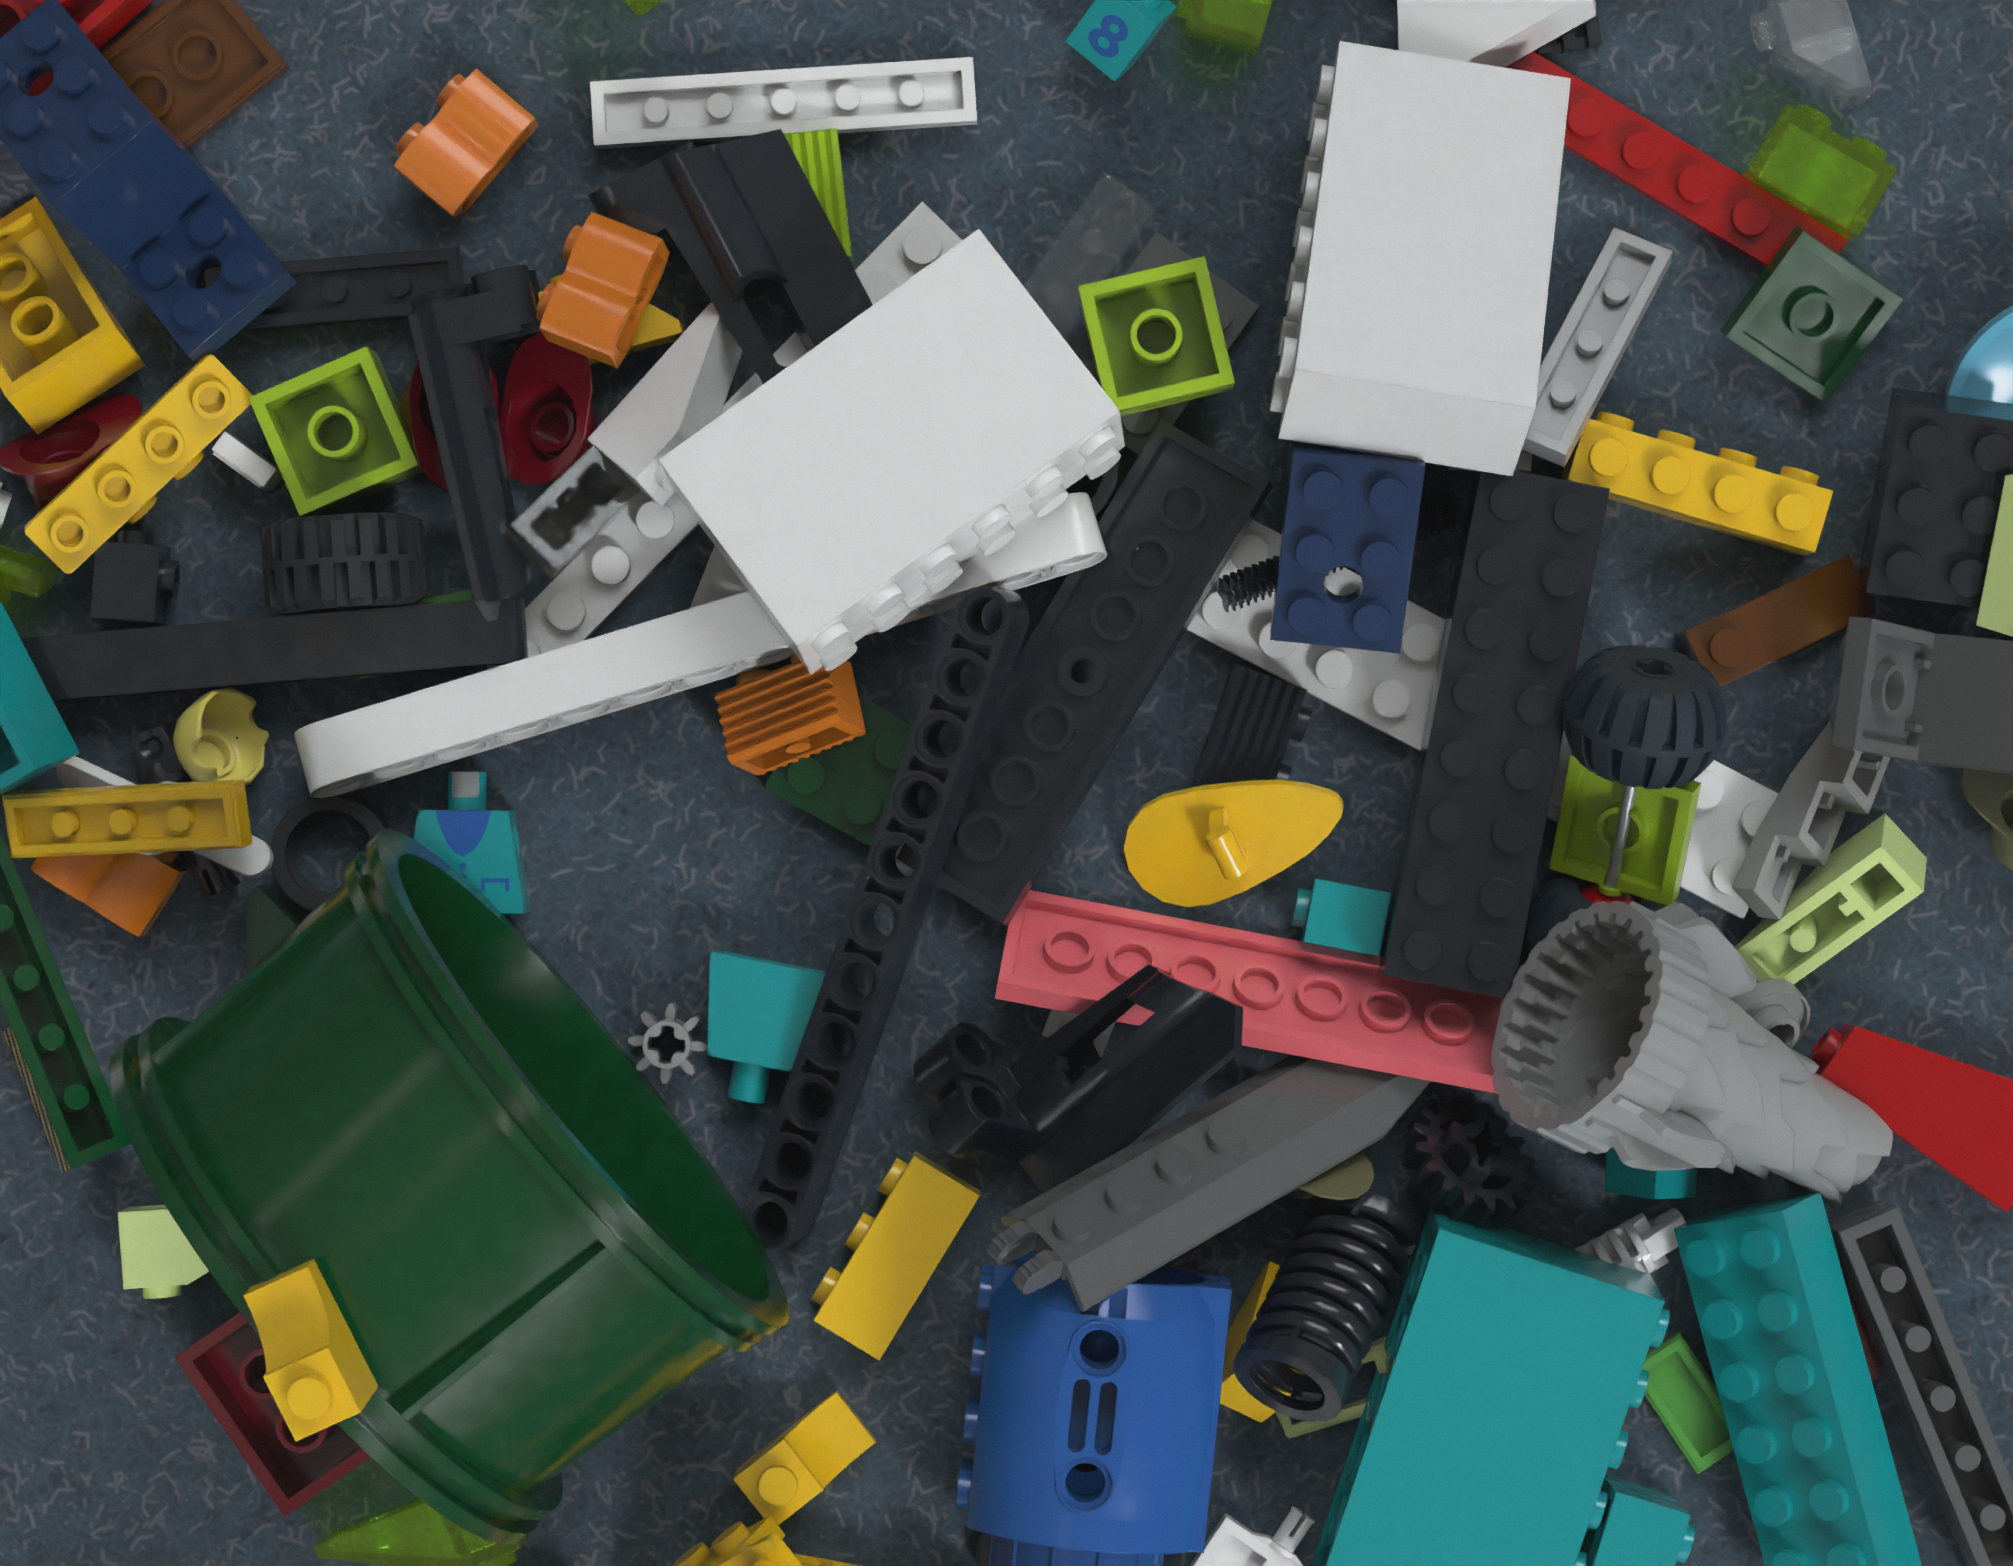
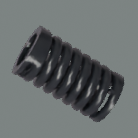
(1326, 1305)

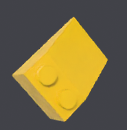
(54, 325)

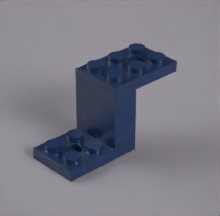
(131, 184)
(1351, 514)

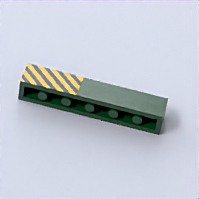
(49, 1037)

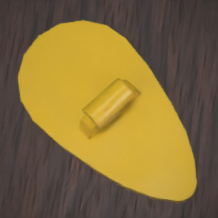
(1226, 837)

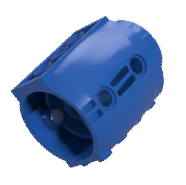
(1121, 1398)

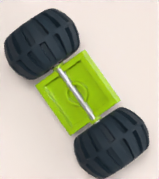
(1638, 739)

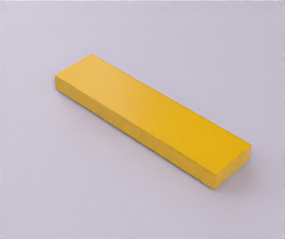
(127, 819)

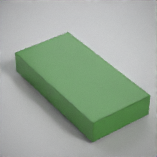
(1687, 1402)

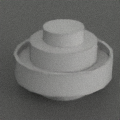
(1778, 1008)

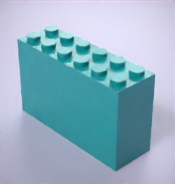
(1494, 1405)

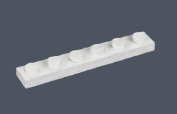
(784, 99)

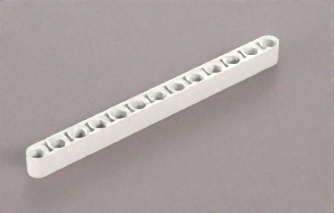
(634, 667)

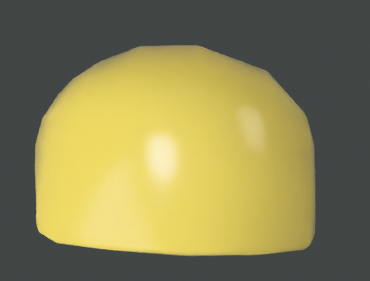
(208, 741)

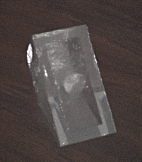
(1815, 45)

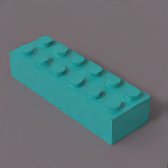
(1795, 1385)

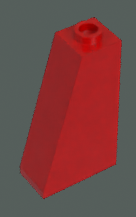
(1931, 1103)

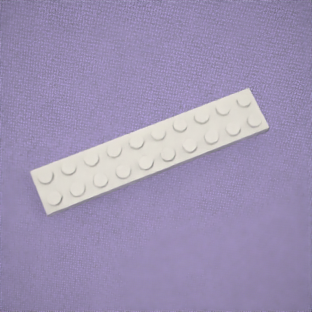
(1395, 696)

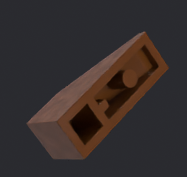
(1777, 621)

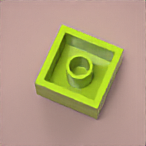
(1156, 336)
(337, 433)

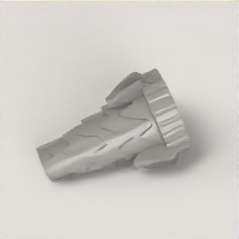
(1634, 1046)

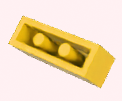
(893, 1253)

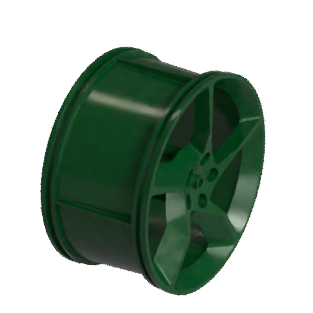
(468, 1172)

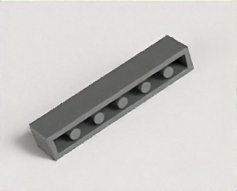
(1928, 1381)

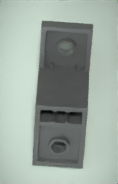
(1925, 696)

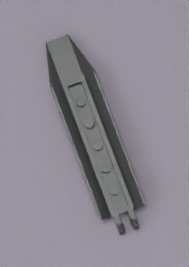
(1199, 1175)

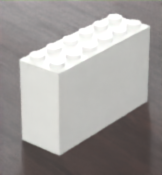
(1422, 259)
(896, 453)

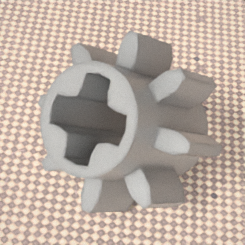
(654, 1054)

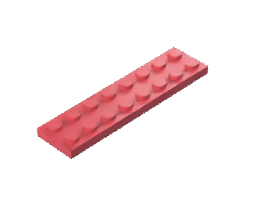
(1291, 991)

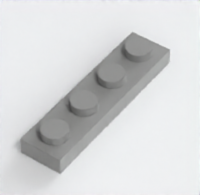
(1593, 342)

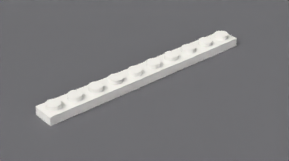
(646, 532)

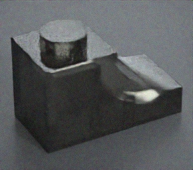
(572, 512)

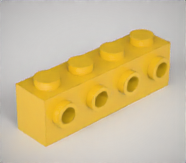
(1699, 487)

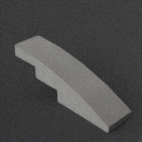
(1806, 821)

